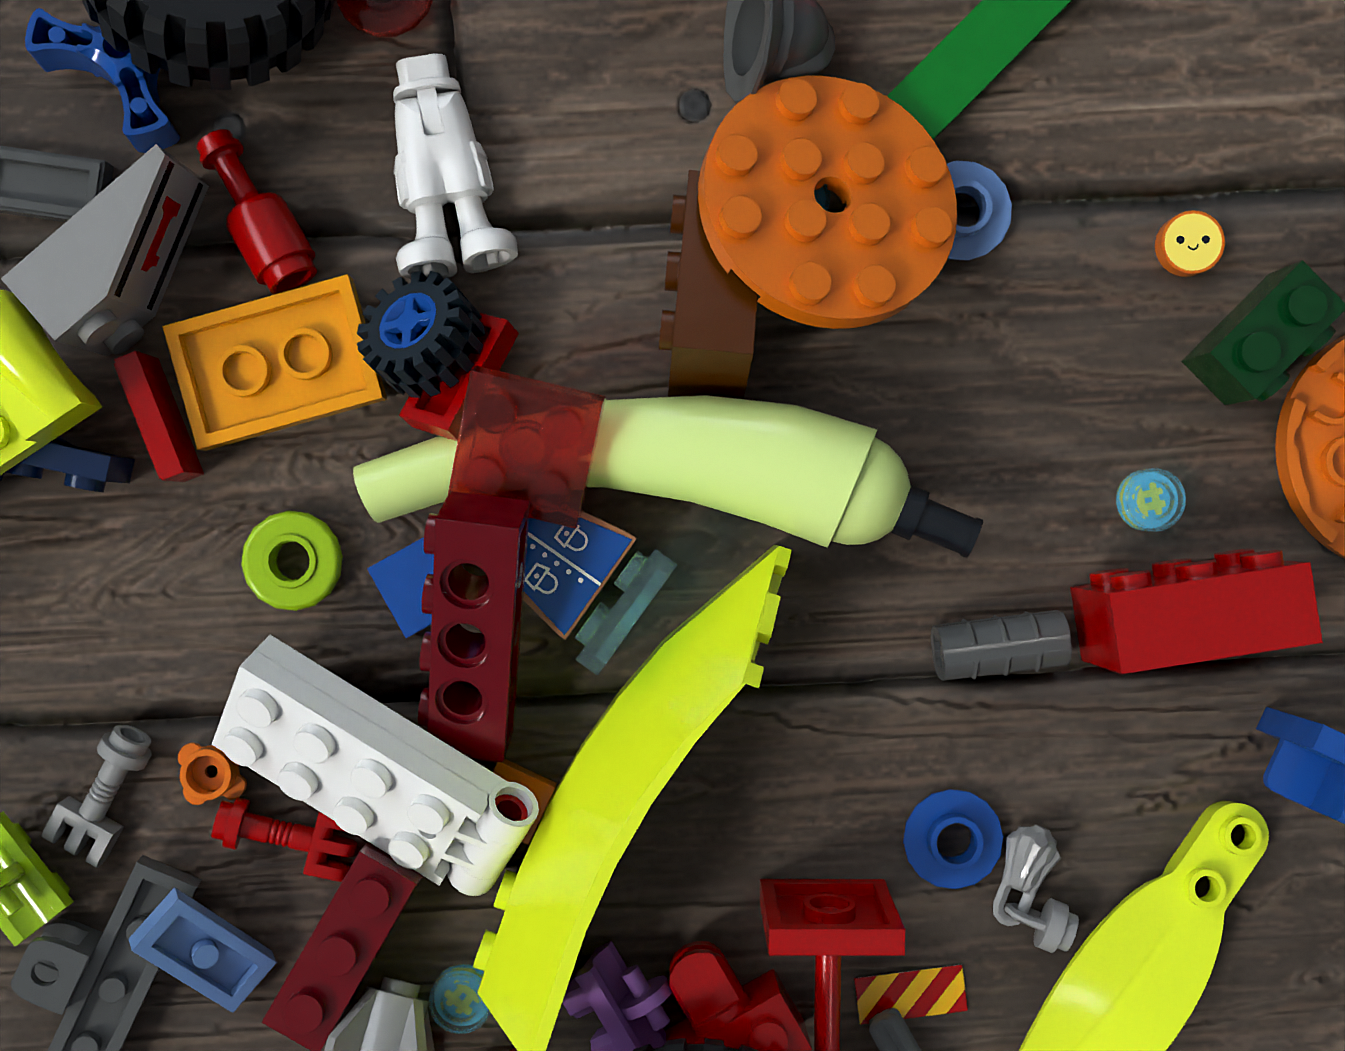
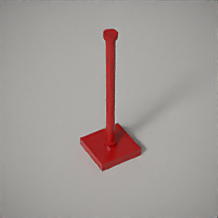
(830, 922)

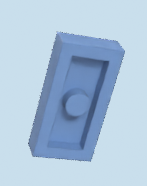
(202, 950)

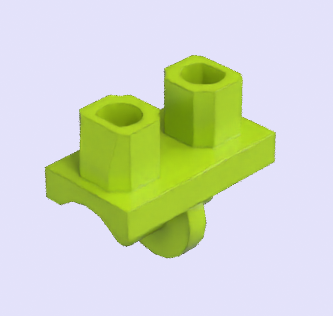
(27, 887)

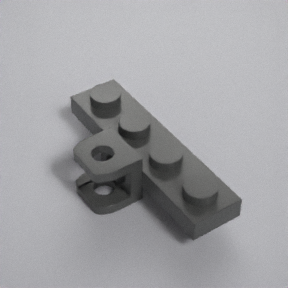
(96, 970)

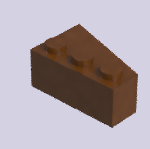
(713, 315)

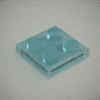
(608, 626)

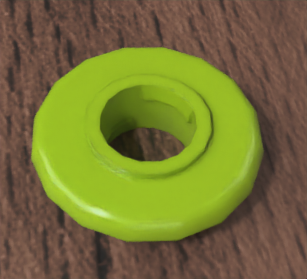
(261, 565)

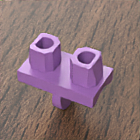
(622, 1001)

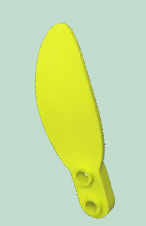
(1155, 949)

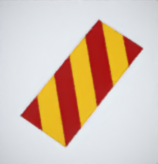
(912, 993)

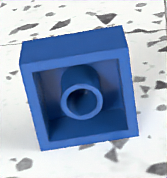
(401, 584)

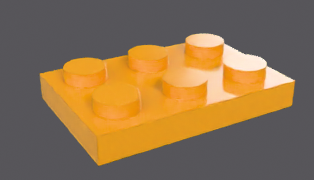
(272, 363)

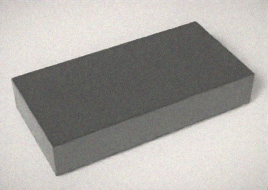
(49, 183)

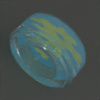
(1150, 499)
(455, 999)

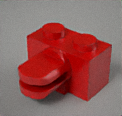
(722, 1009)

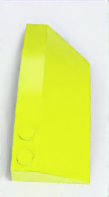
(610, 792)

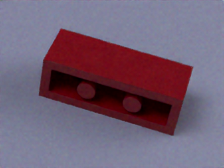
(342, 948)

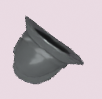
(773, 43)

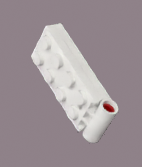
(372, 770)

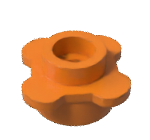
(198, 784)

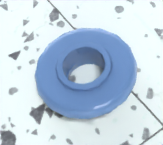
(994, 209)

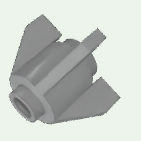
(385, 1021)

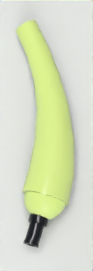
(728, 454)

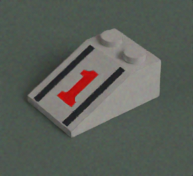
(113, 258)

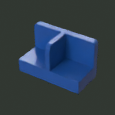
(1306, 763)

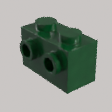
(1265, 334)

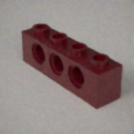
(493, 537)

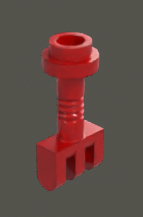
(236, 822)

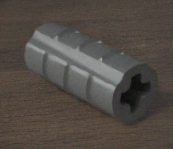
(1001, 645)

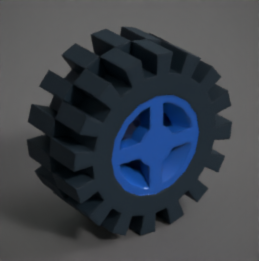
(421, 334)

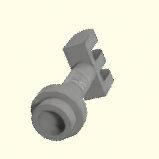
(122, 750)

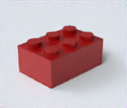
(1195, 611)

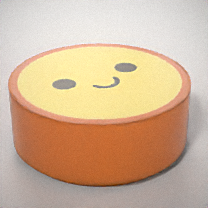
(1189, 243)

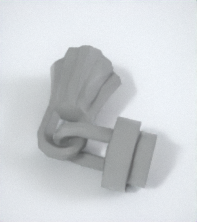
(1028, 860)

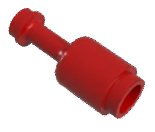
(259, 222)

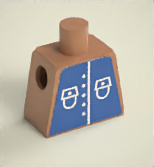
(570, 567)

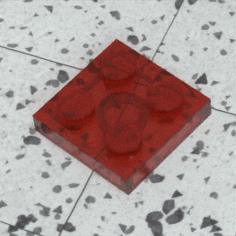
(527, 443)

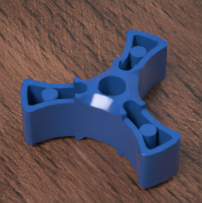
(69, 46)

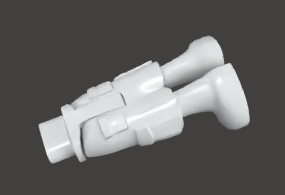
(442, 165)

